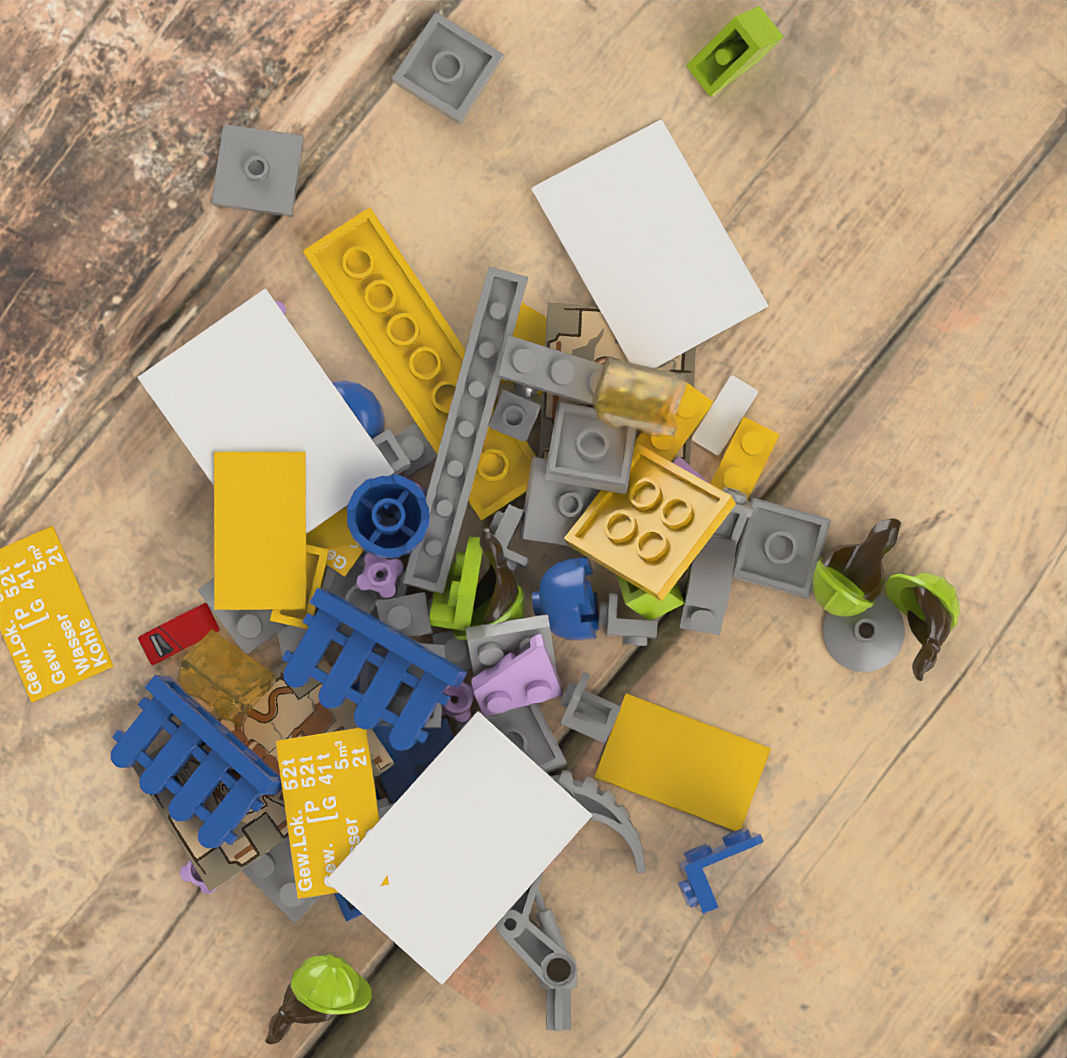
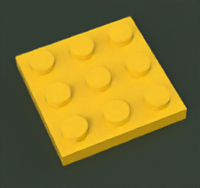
(653, 527)

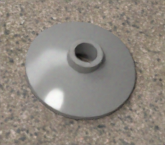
(861, 653)

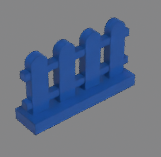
(389, 677)
(215, 767)

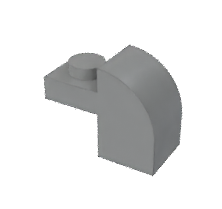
(709, 587)

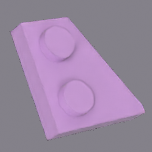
(518, 680)

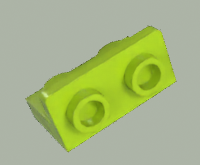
(456, 604)

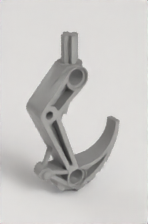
(541, 945)

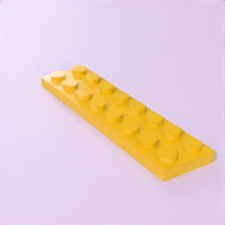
(412, 346)

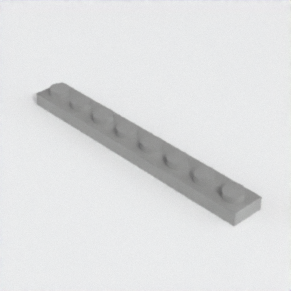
(465, 429)

